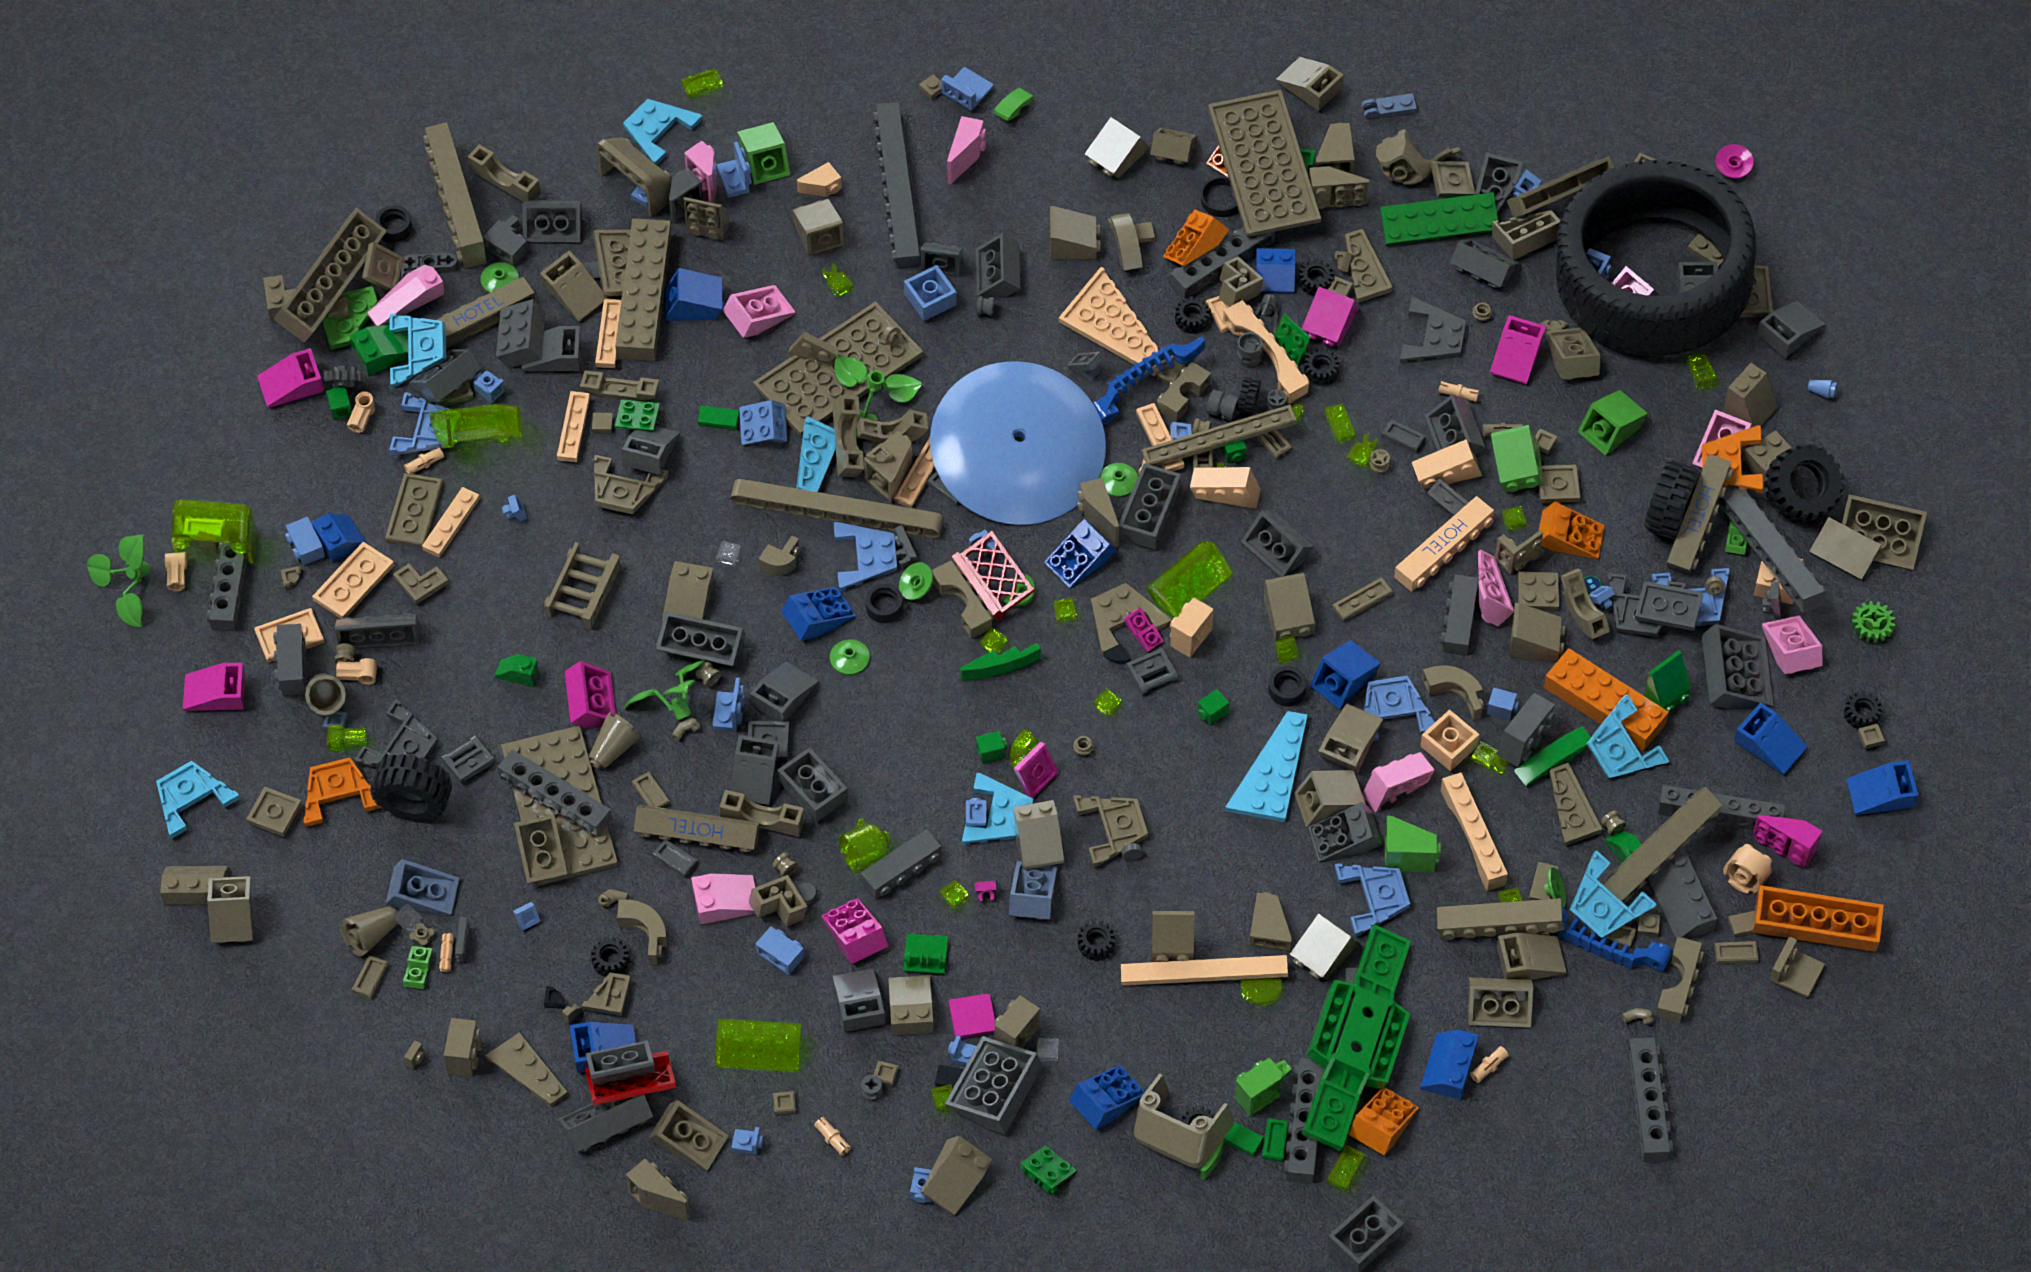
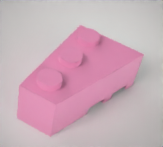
(1397, 778)

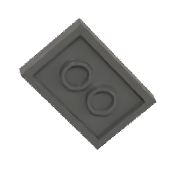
(1669, 606)

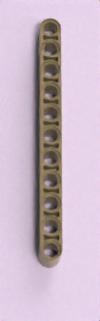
(836, 508)

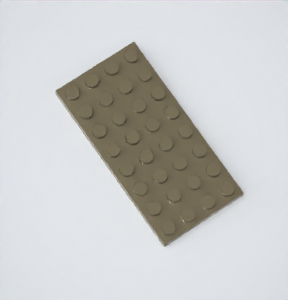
(1264, 163)
(811, 386)
(567, 758)

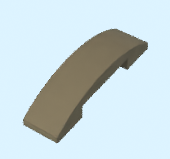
(619, 388)

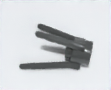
(1269, 306)

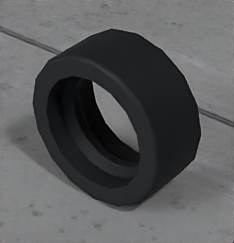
(399, 212)
(884, 590)
(1287, 699)

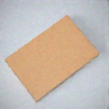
(309, 625)

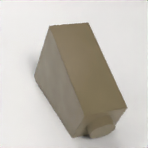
(1269, 924)

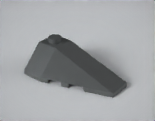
(1498, 176)

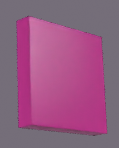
(1036, 770)
(972, 1016)

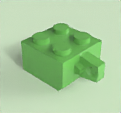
(1260, 1085)

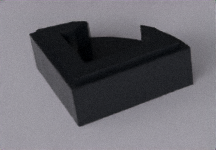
(1117, 654)
(553, 999)

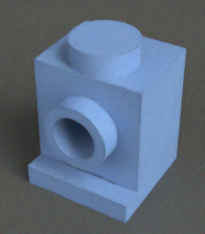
(1527, 181)
(489, 386)
(919, 1178)

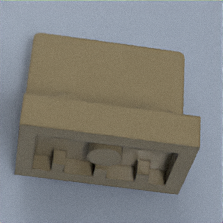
(1515, 558)
(1796, 970)

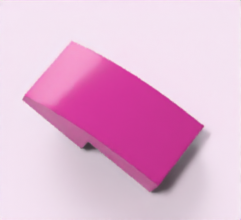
(1142, 630)

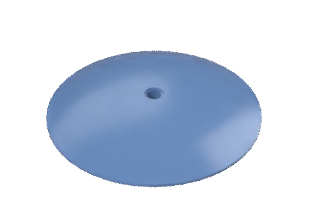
(1009, 478)

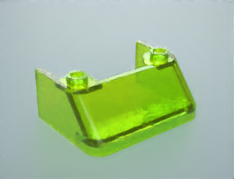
(476, 423)
(214, 523)

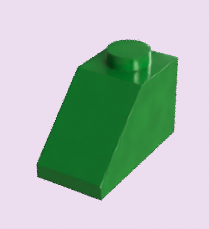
(518, 669)
(1622, 844)

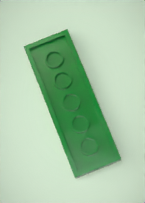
(1438, 218)

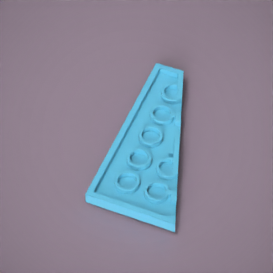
(1270, 780)

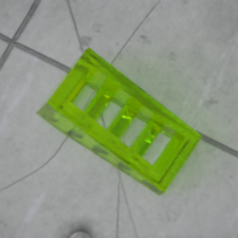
(1704, 382)

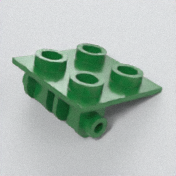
(1292, 339)
(637, 415)
(925, 953)
(1048, 1168)

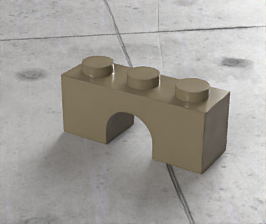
(1192, 380)

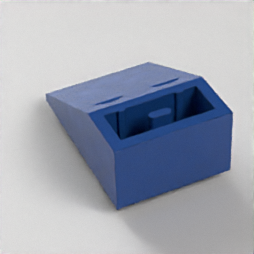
(1080, 554)
(816, 612)
(1770, 739)
(1883, 788)
(598, 1036)
(1106, 1096)

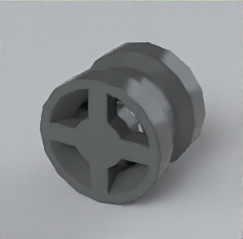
(985, 306)
(1276, 396)
(871, 1093)

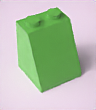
(764, 153)
(1611, 421)
(1517, 458)
(1410, 847)

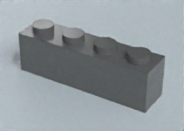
(1460, 614)
(901, 864)

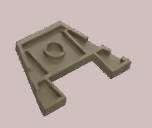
(621, 492)
(1117, 603)
(1121, 823)

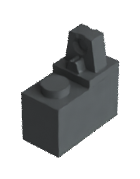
(504, 241)

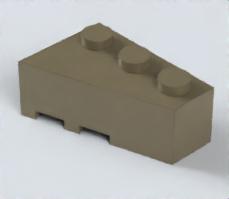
(1526, 234)

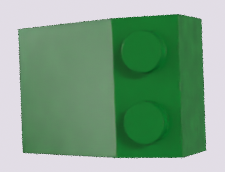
(379, 347)
(1669, 683)

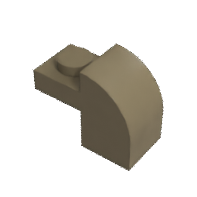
(778, 561)

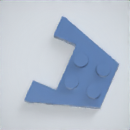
(424, 435)
(874, 553)
(1711, 604)
(1395, 699)
(1383, 892)

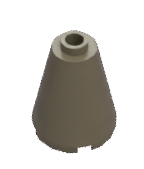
(612, 741)
(368, 929)

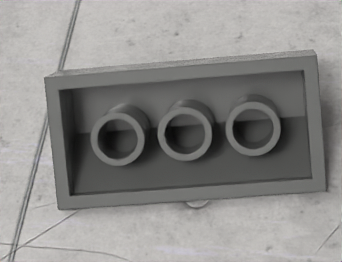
(1150, 505)
(378, 631)
(700, 639)
(1682, 898)
(601, 1121)

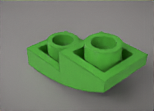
(1012, 103)
(1735, 541)
(418, 967)
(1211, 1163)

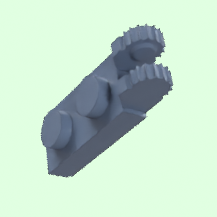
(1389, 106)

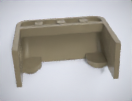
(638, 168)
(1182, 1142)

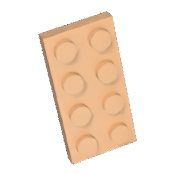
(353, 580)

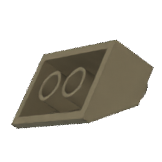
(188, 883)
(1500, 1002)

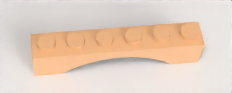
(1241, 320)
(1485, 853)

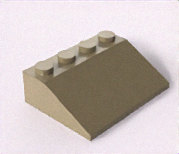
(1888, 524)

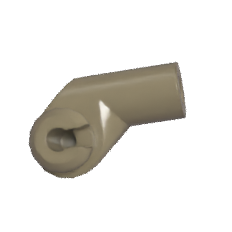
(683, 726)
(611, 896)
(1644, 1014)

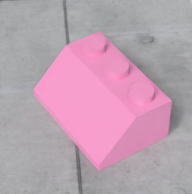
(702, 163)

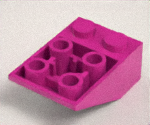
(1518, 349)
(291, 379)
(215, 688)
(1788, 837)
(855, 930)

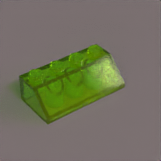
(1191, 576)
(758, 1045)

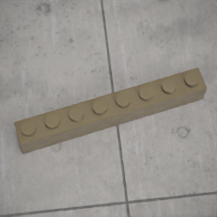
(1662, 844)

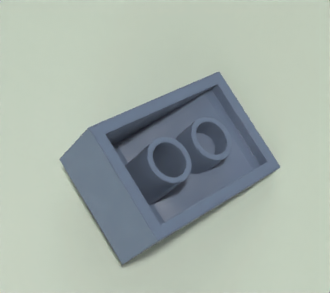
(422, 888)
(1033, 891)

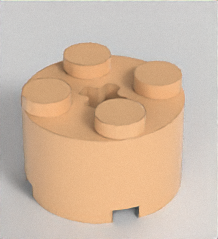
(1748, 869)

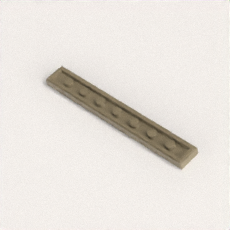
(1219, 436)

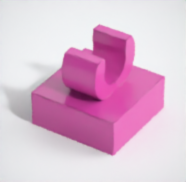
(985, 886)

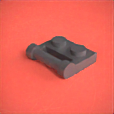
(1151, 665)
(469, 764)

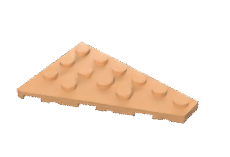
(1106, 319)

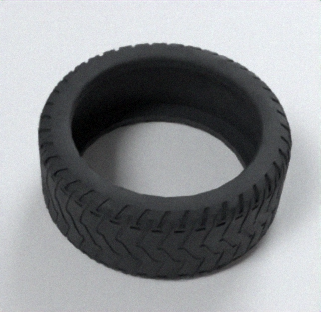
(1655, 193)

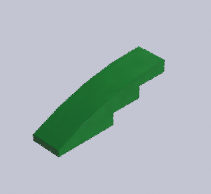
(994, 664)
(1553, 755)

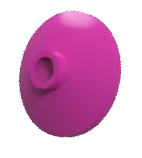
(1734, 154)

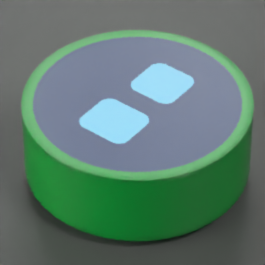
(1592, 583)

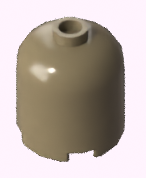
(325, 694)

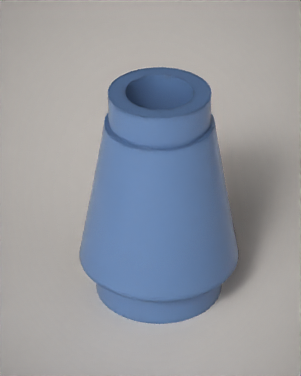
(1824, 388)

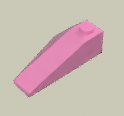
(410, 293)
(1492, 591)

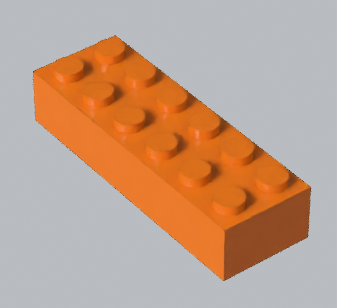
(1598, 693)
(1818, 918)

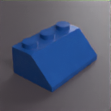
(1450, 1063)

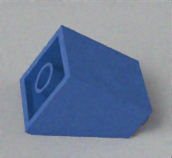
(693, 296)
(1344, 673)

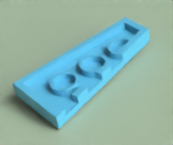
(815, 455)

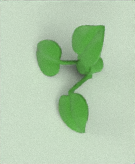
(900, 387)
(99, 567)
(679, 704)

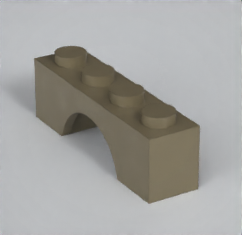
(486, 165)
(845, 418)
(949, 581)
(782, 819)
(1673, 1000)

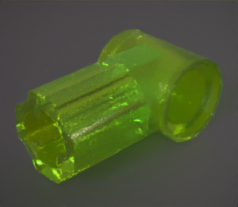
(341, 737)

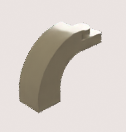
(1127, 241)
(911, 424)
(1586, 615)
(1455, 680)
(643, 917)

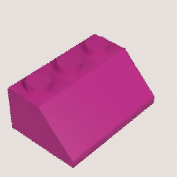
(589, 694)

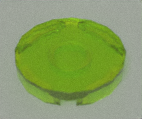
(1261, 990)

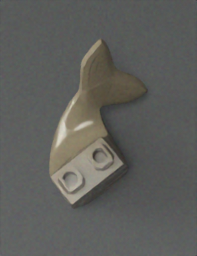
(1403, 162)

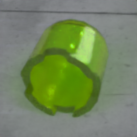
(864, 845)

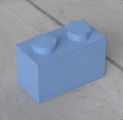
(304, 540)
(780, 950)

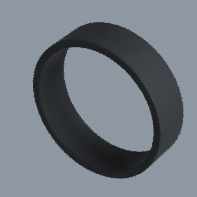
(1215, 211)

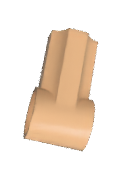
(361, 413)
(175, 566)
(363, 671)

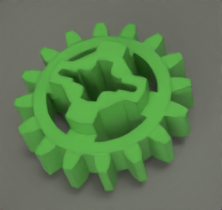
(1871, 623)

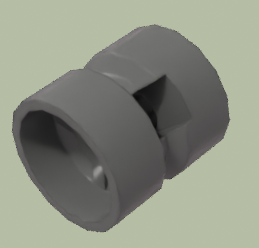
(1249, 350)
(1222, 405)

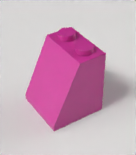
(1329, 317)

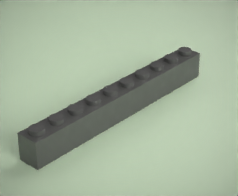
(897, 185)
(1772, 549)

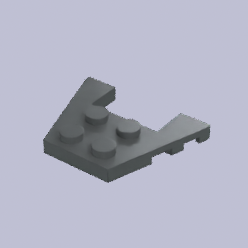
(1442, 335)
(1626, 607)
(410, 739)

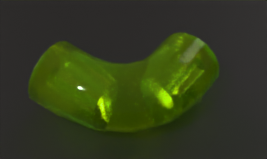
(1022, 747)

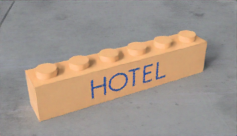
(1444, 544)

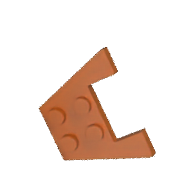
(1730, 449)
(335, 782)

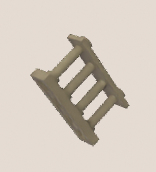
(595, 599)

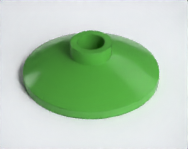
(491, 281)
(1119, 486)
(916, 581)
(852, 663)
(1555, 886)

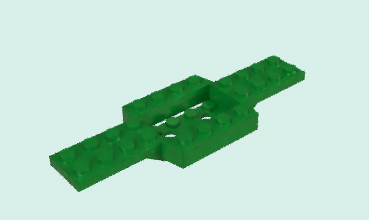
(1379, 1037)

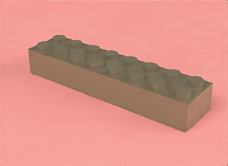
(454, 196)
(329, 275)
(643, 289)

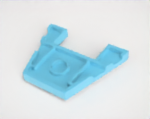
(652, 121)
(425, 346)
(1614, 747)
(185, 788)
(1001, 815)
(1601, 908)

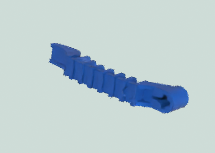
(1182, 354)
(1655, 956)

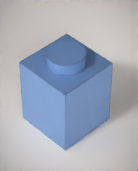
(1502, 704)

